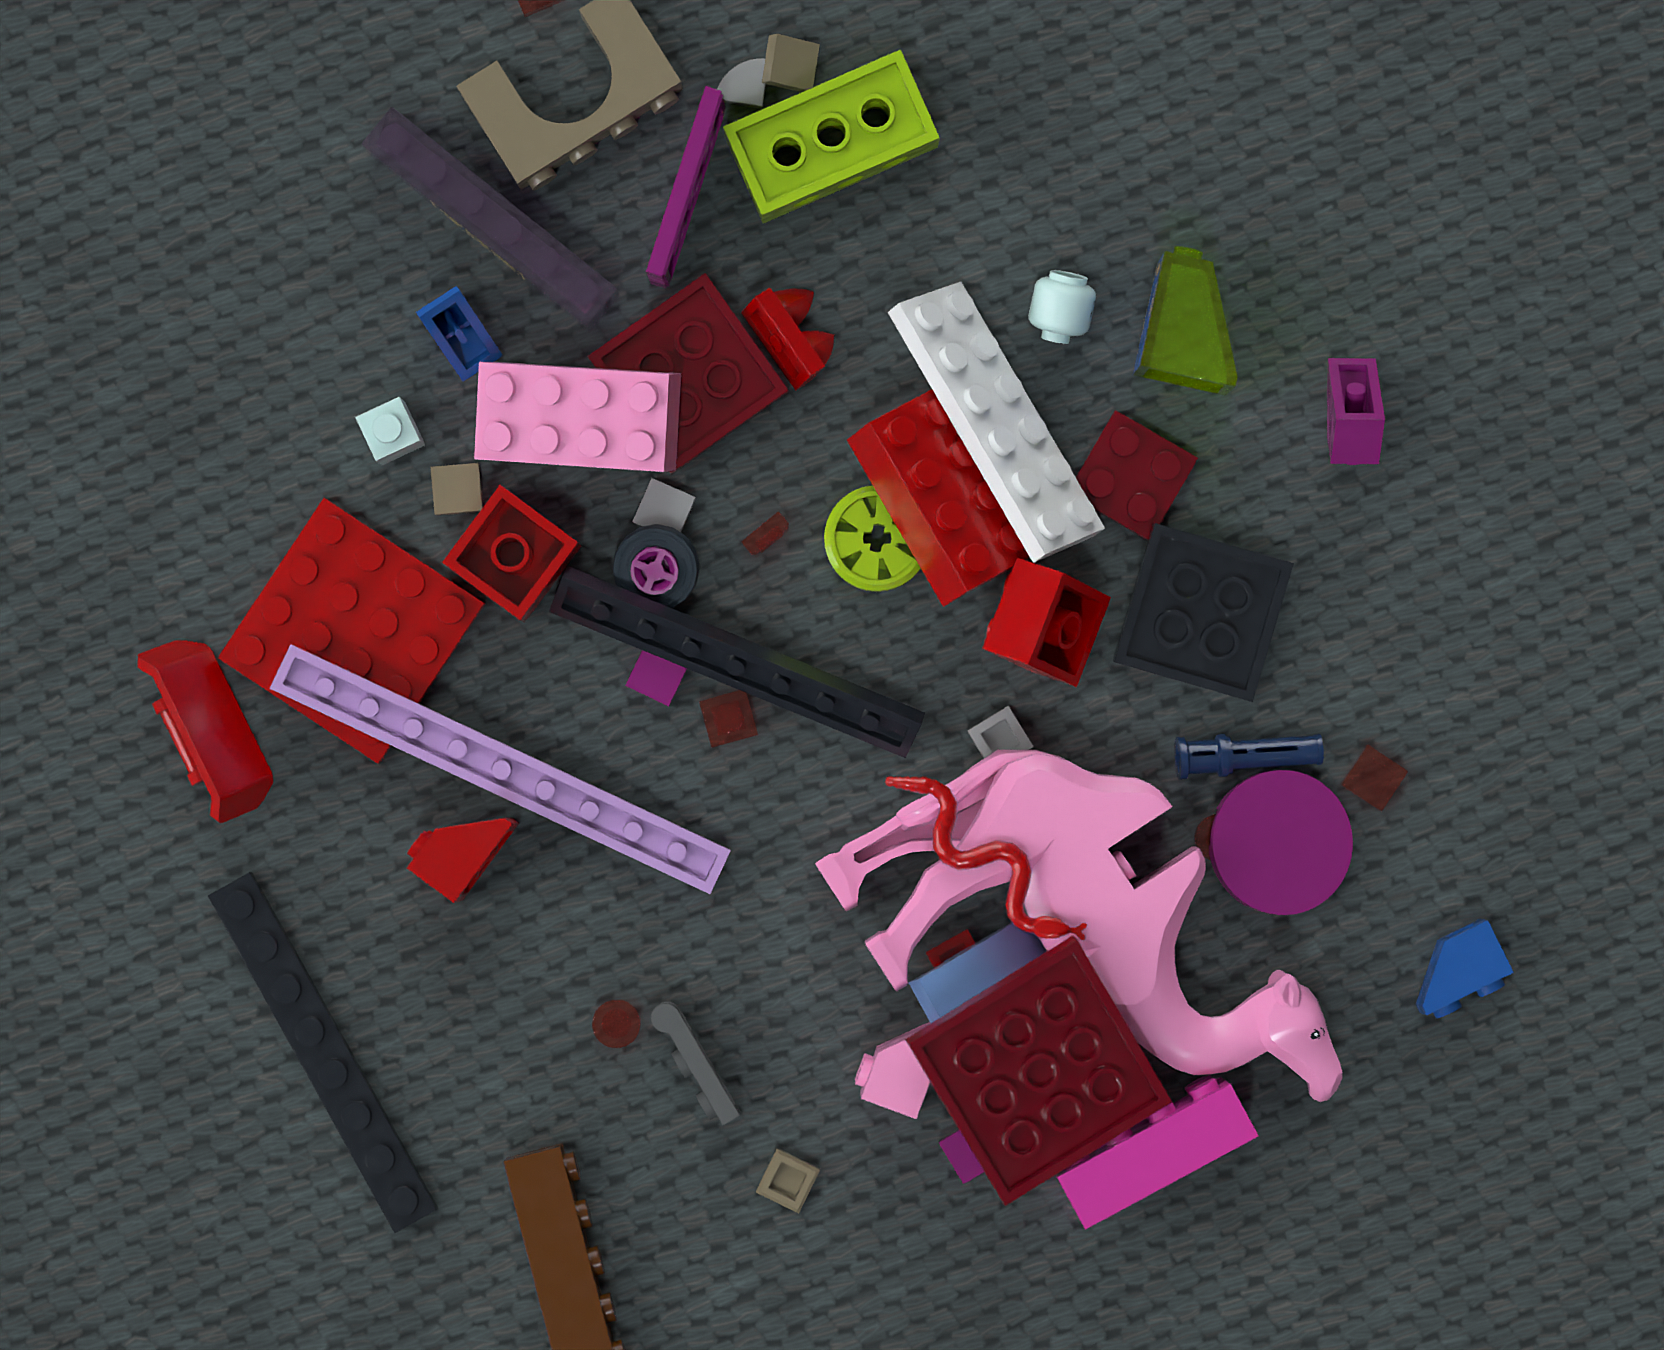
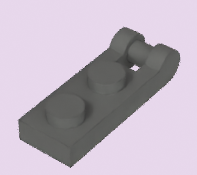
(693, 1060)

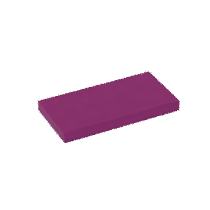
(686, 188)

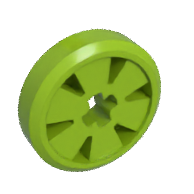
(852, 558)

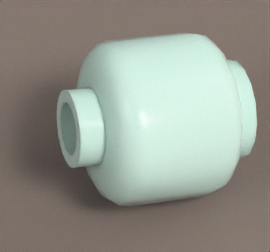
(1062, 306)

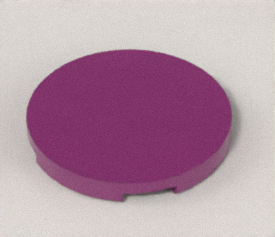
(1280, 842)

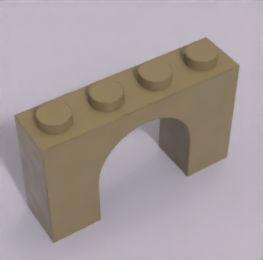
(536, 146)

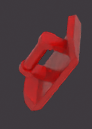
(208, 727)

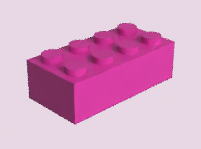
(1158, 1150)

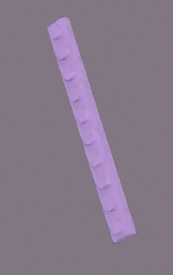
(500, 768)

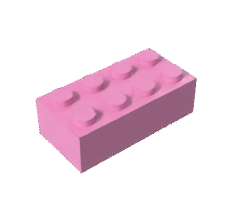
(577, 416)

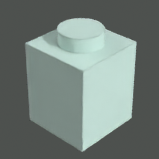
(390, 431)

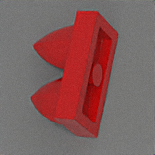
(776, 322)

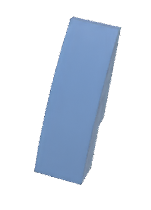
(975, 970)

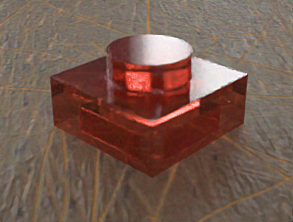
(728, 718)

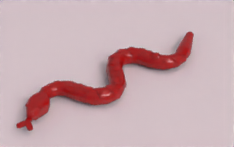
(1043, 926)

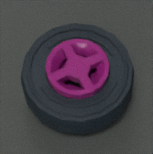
(651, 579)

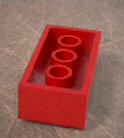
(937, 497)

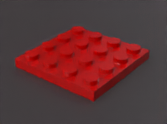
(357, 606)

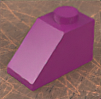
(1354, 411)

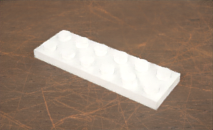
(996, 421)

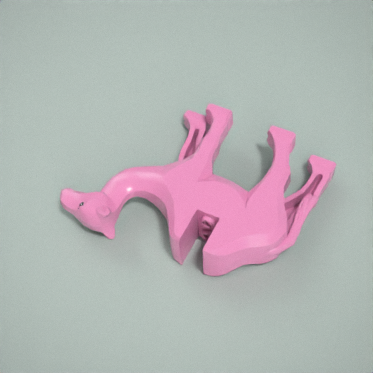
(1065, 827)

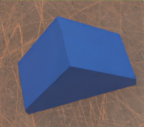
(459, 333)

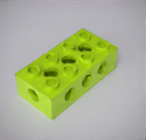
(839, 105)

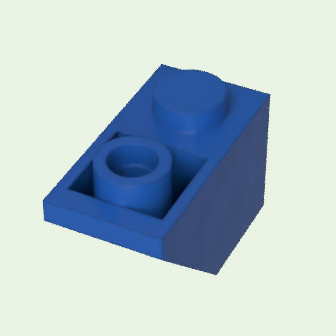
(1461, 965)

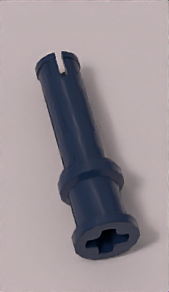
(1224, 755)

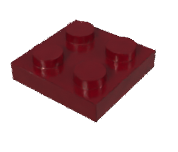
(1133, 474)

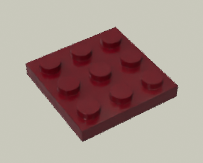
(719, 364)

